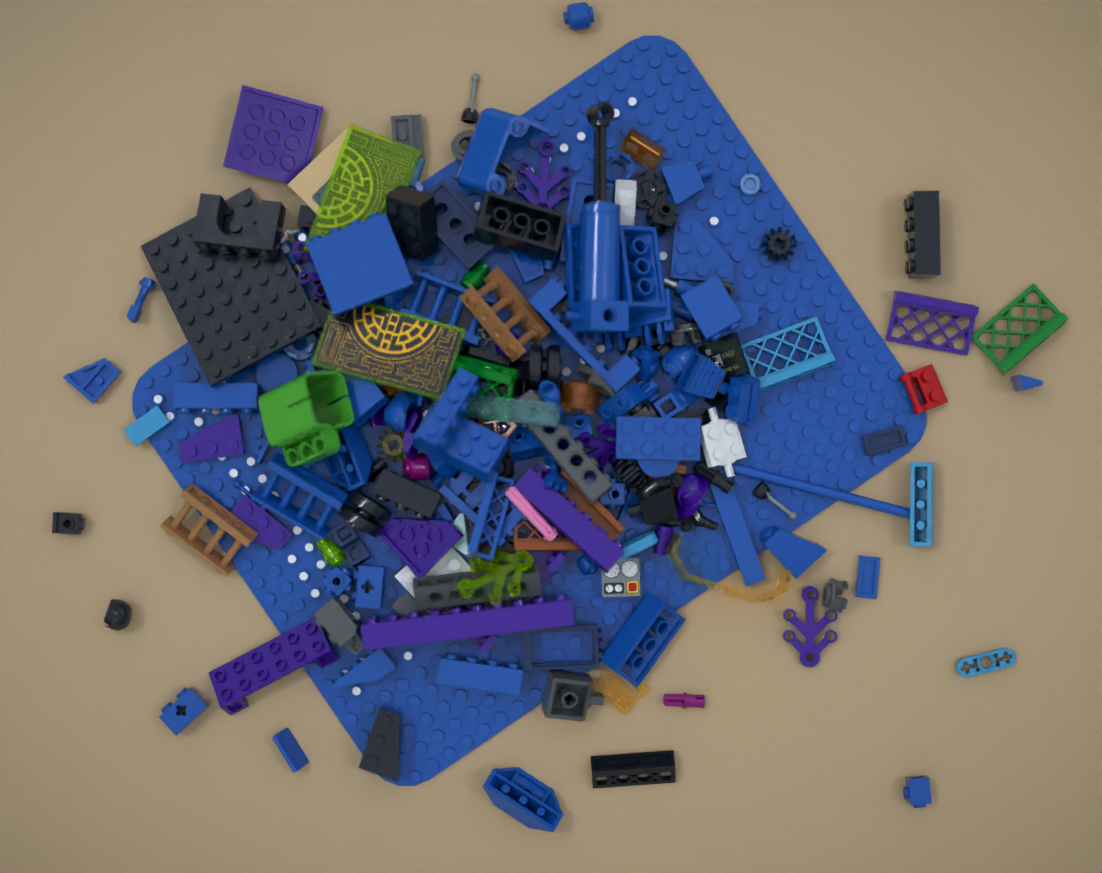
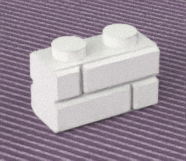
(626, 197)

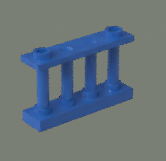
(426, 277)
(308, 481)

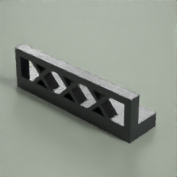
(633, 766)

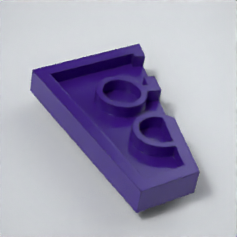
(214, 442)
(270, 530)

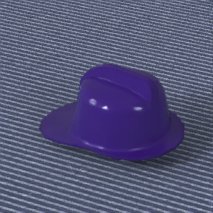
(690, 494)

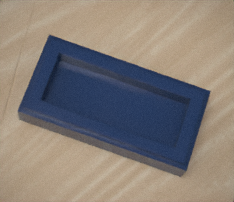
(884, 440)

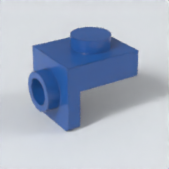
(649, 363)

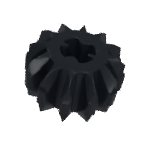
(781, 238)
(630, 474)

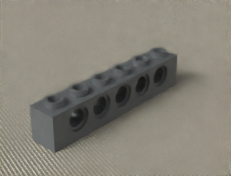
(591, 491)
(447, 583)

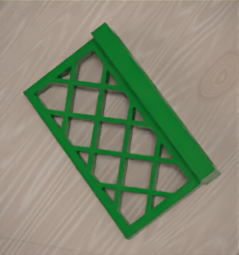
(1032, 342)
(487, 371)

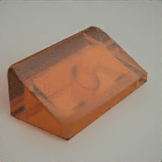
(642, 149)

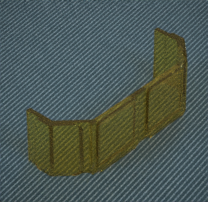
(781, 587)

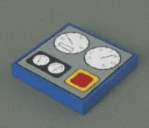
(622, 580)

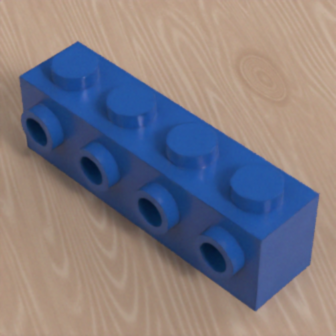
(221, 397)
(448, 411)
(525, 445)
(480, 675)

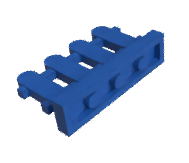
(474, 500)

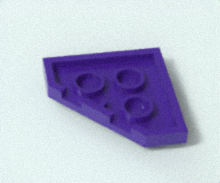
(420, 541)

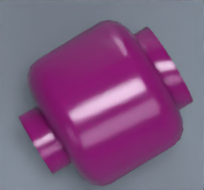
(417, 469)

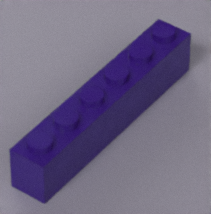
(569, 521)

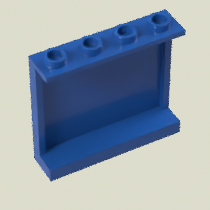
(359, 263)

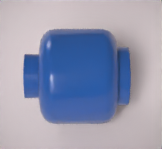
(578, 16)

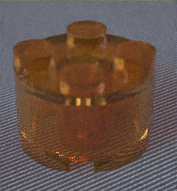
(579, 395)

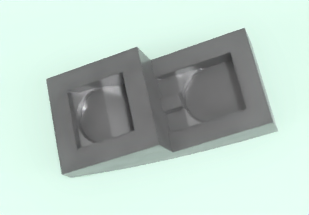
(595, 380)

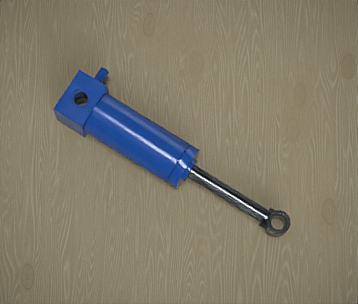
(599, 246)

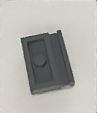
(408, 130)

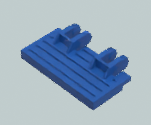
(660, 318)

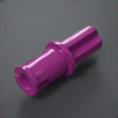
(684, 700)

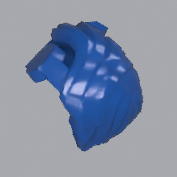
(676, 359)
(395, 412)

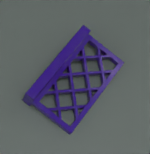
(933, 304)

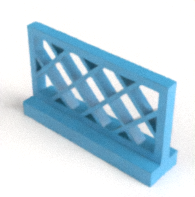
(796, 370)

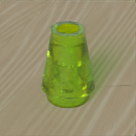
(332, 554)

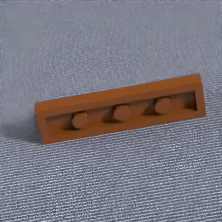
(597, 512)

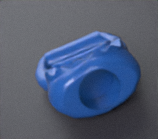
(550, 394)

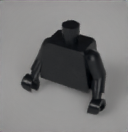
(657, 503)

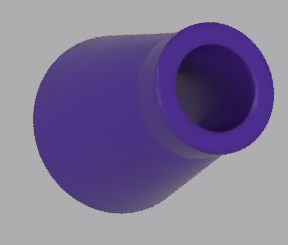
(664, 534)

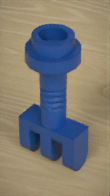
(135, 310)
(553, 478)

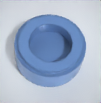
(749, 184)

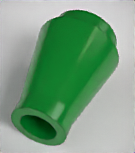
(475, 276)

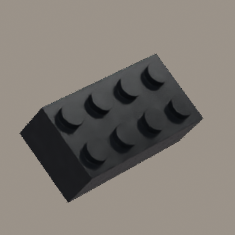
(519, 225)
(923, 234)

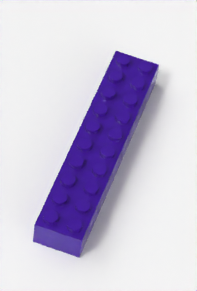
(467, 623)

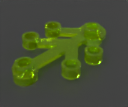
(497, 573)

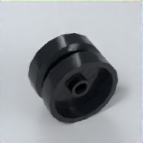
(544, 367)
(363, 515)

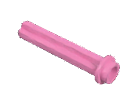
(531, 513)

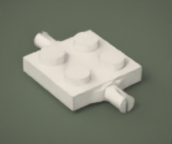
(721, 442)

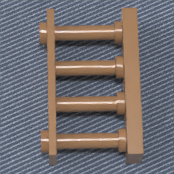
(515, 303)
(218, 514)

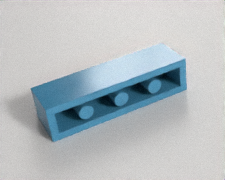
(922, 503)

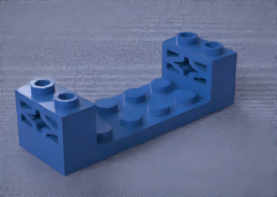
(545, 301)

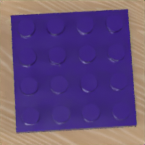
(272, 135)

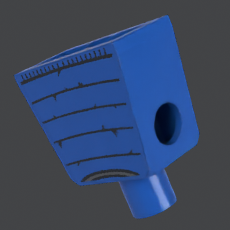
(702, 377)

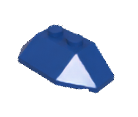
(352, 462)
(524, 798)

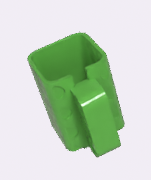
(302, 420)

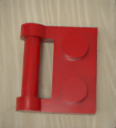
(928, 386)

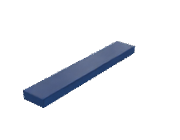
(737, 533)

